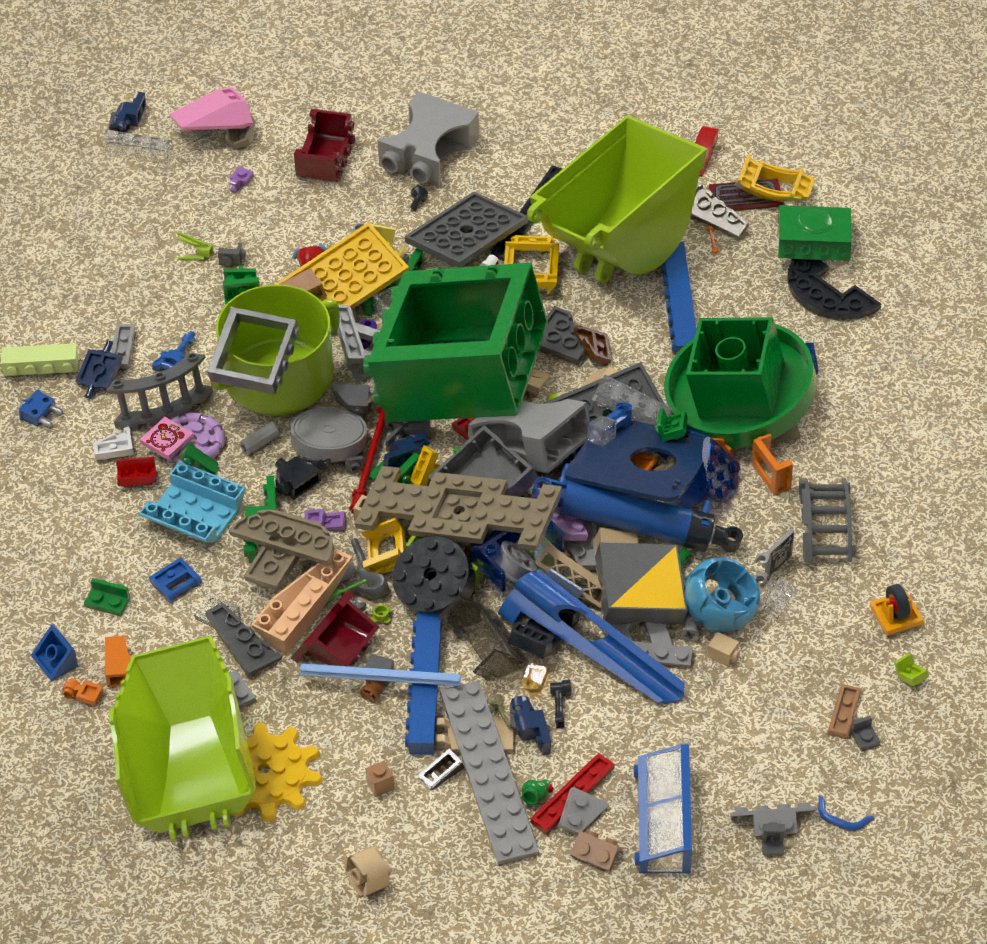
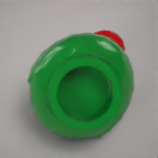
(536, 791)

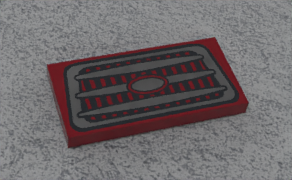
(741, 200)

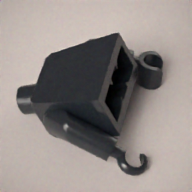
(298, 475)

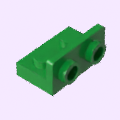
(107, 597)

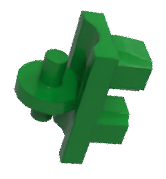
(231, 274)

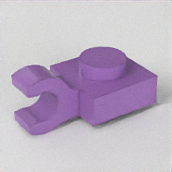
(240, 178)

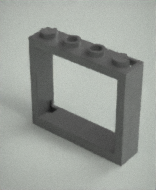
(235, 316)

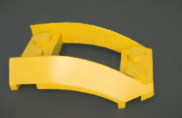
(753, 169)
(540, 244)

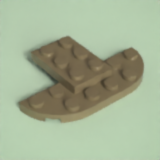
(284, 542)

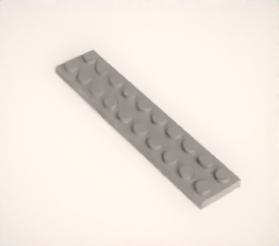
(489, 773)

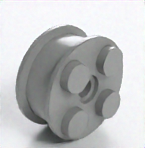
(515, 561)

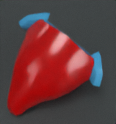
(306, 254)

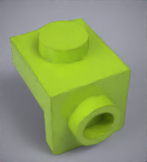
(909, 671)

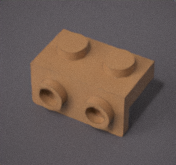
(594, 850)

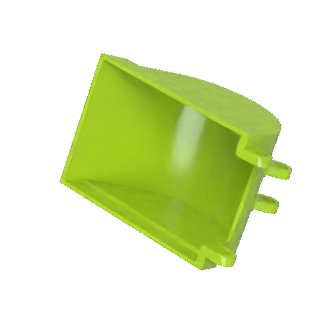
(623, 199)

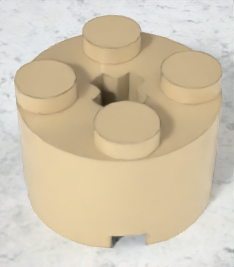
(367, 871)

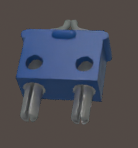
(37, 408)

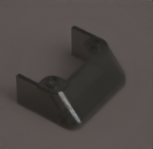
(487, 636)

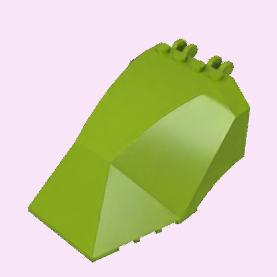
(180, 740)

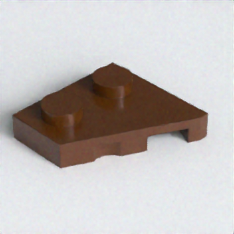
(594, 343)

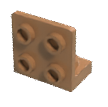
(308, 281)

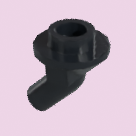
(419, 194)

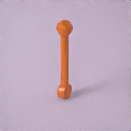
(710, 229)

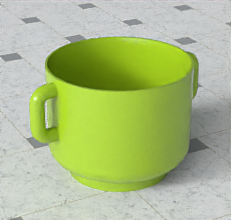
(257, 348)

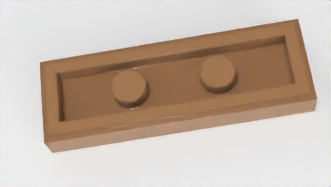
(844, 711)

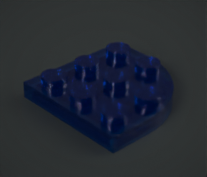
(718, 472)

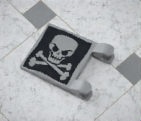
(775, 557)

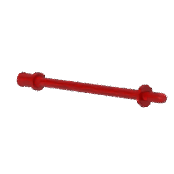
(356, 494)

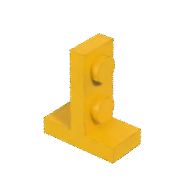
(425, 466)

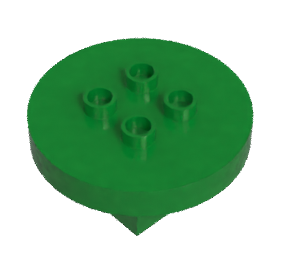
(741, 379)

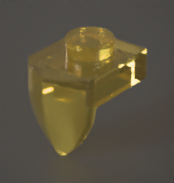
(534, 678)

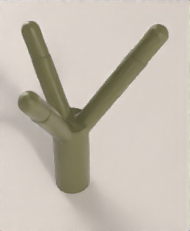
(496, 707)

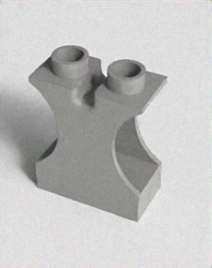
(432, 134)
(540, 431)

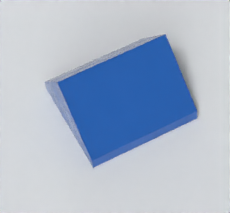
(55, 654)

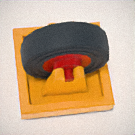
(896, 611)

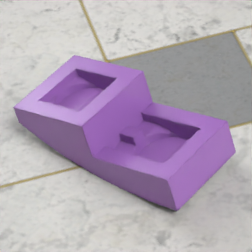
(331, 521)

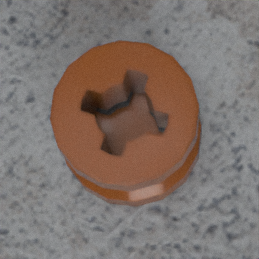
(372, 690)

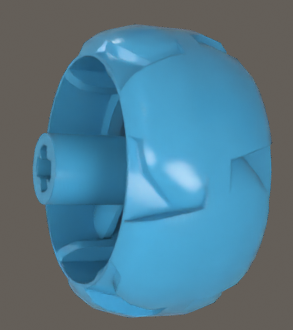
(709, 608)

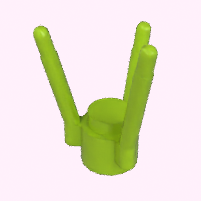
(202, 248)

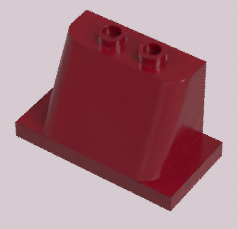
(339, 635)

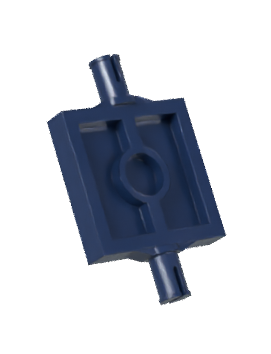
(99, 369)

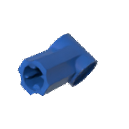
(622, 414)

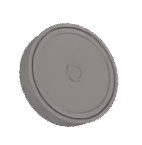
(328, 434)

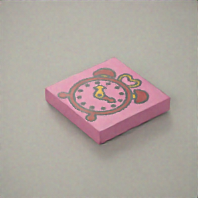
(166, 438)

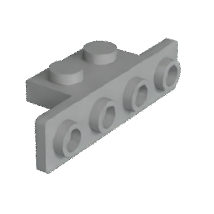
(781, 815)

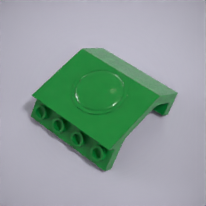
(814, 233)

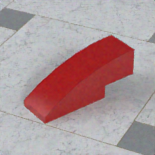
(707, 138)

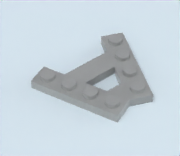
(350, 335)
(660, 646)

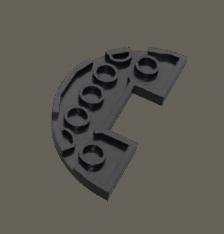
(823, 298)

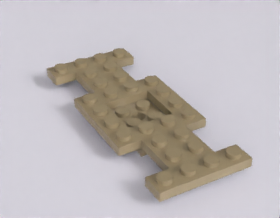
(435, 511)

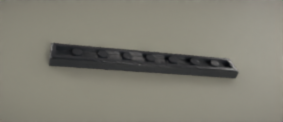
(499, 249)

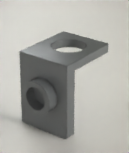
(395, 434)

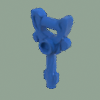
(173, 356)

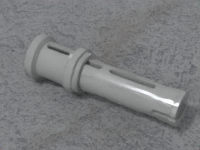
(690, 630)

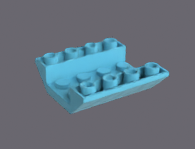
(196, 503)

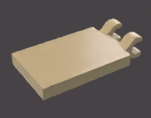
(443, 742)

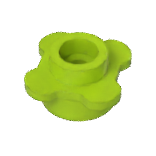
(381, 609)

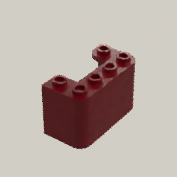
(325, 146)

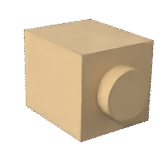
(723, 649)

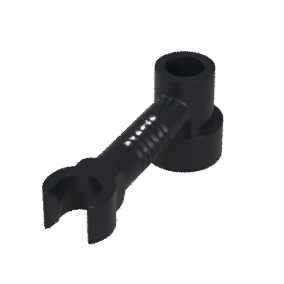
(559, 690)

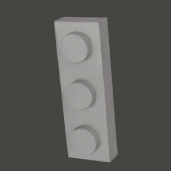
(123, 343)

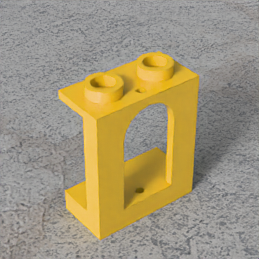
(386, 561)

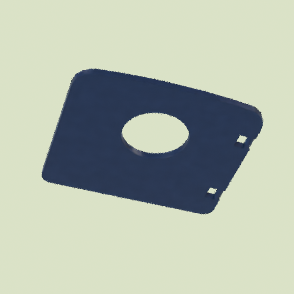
(611, 464)

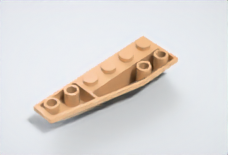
(300, 603)

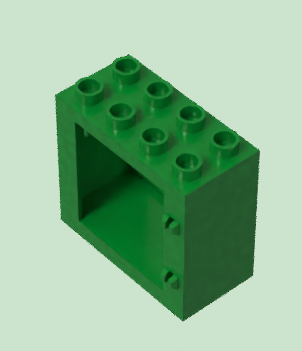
(460, 378)

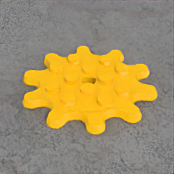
(287, 770)

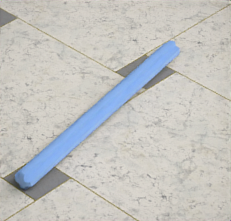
(380, 674)

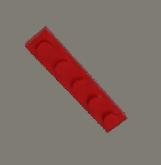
(585, 780)

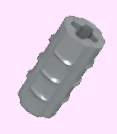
(259, 438)

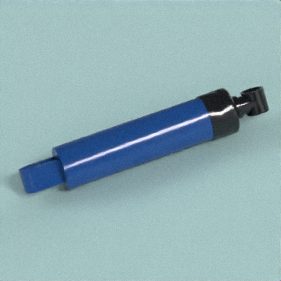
(642, 515)

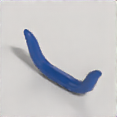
(840, 822)

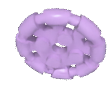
(202, 434)

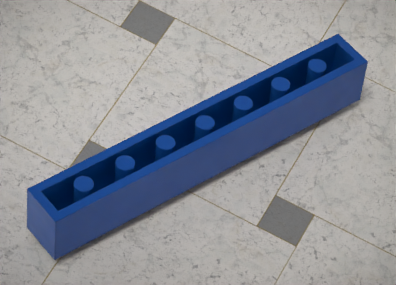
(679, 299)
(423, 696)

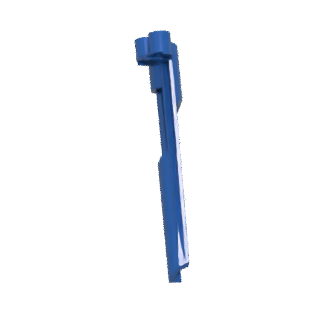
(543, 599)

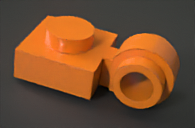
(86, 693)

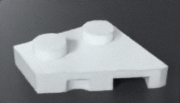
(114, 446)

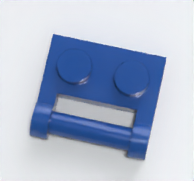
(171, 576)

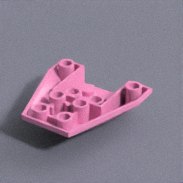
(216, 110)

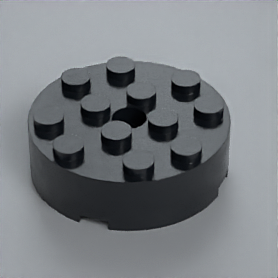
(432, 575)

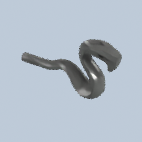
(379, 581)

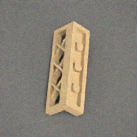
(581, 571)

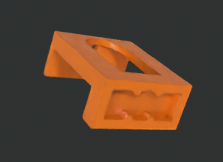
(781, 472)

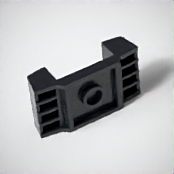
(538, 639)

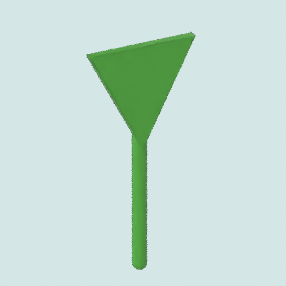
(339, 591)

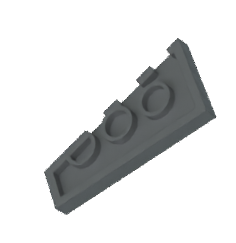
(241, 640)

